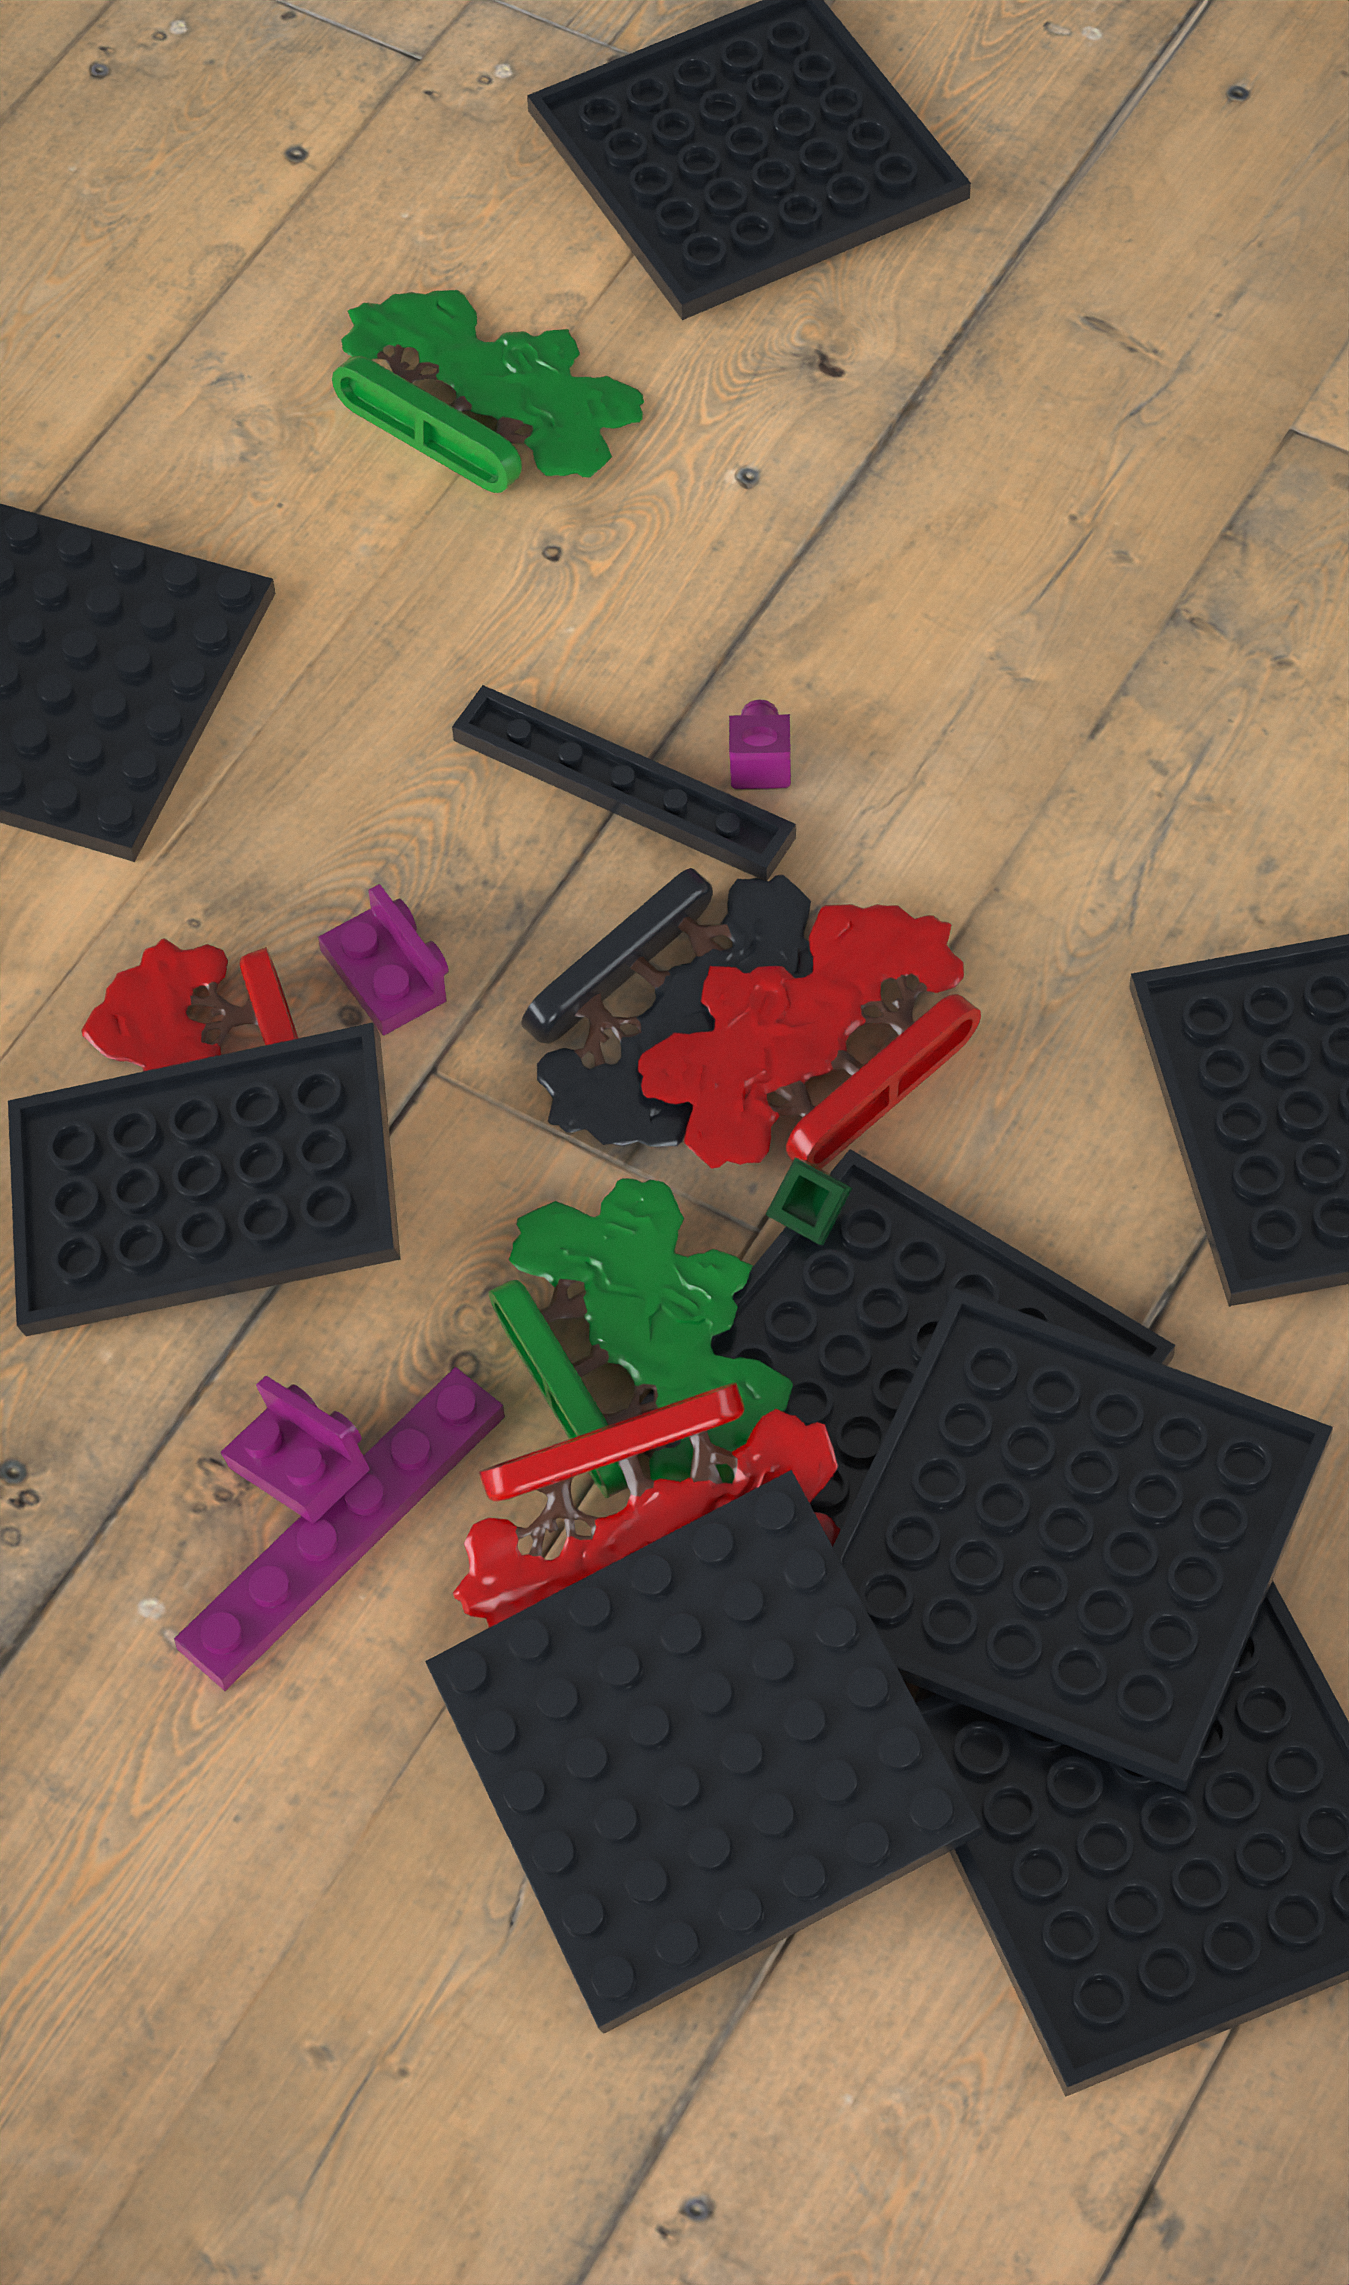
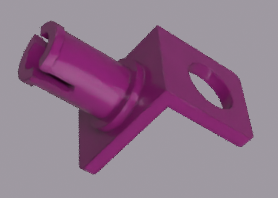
(760, 747)

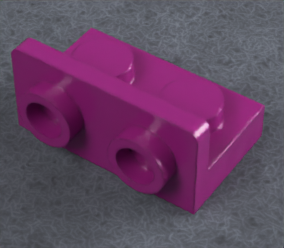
(387, 962)
(298, 1451)

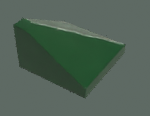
(809, 1200)

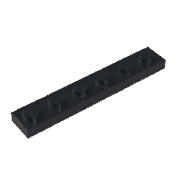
(625, 783)

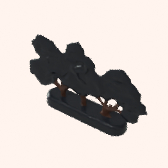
(765, 930)

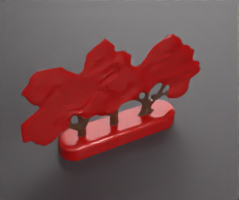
(148, 1005)
(785, 1029)
(508, 1582)

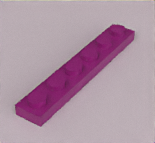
(315, 1556)

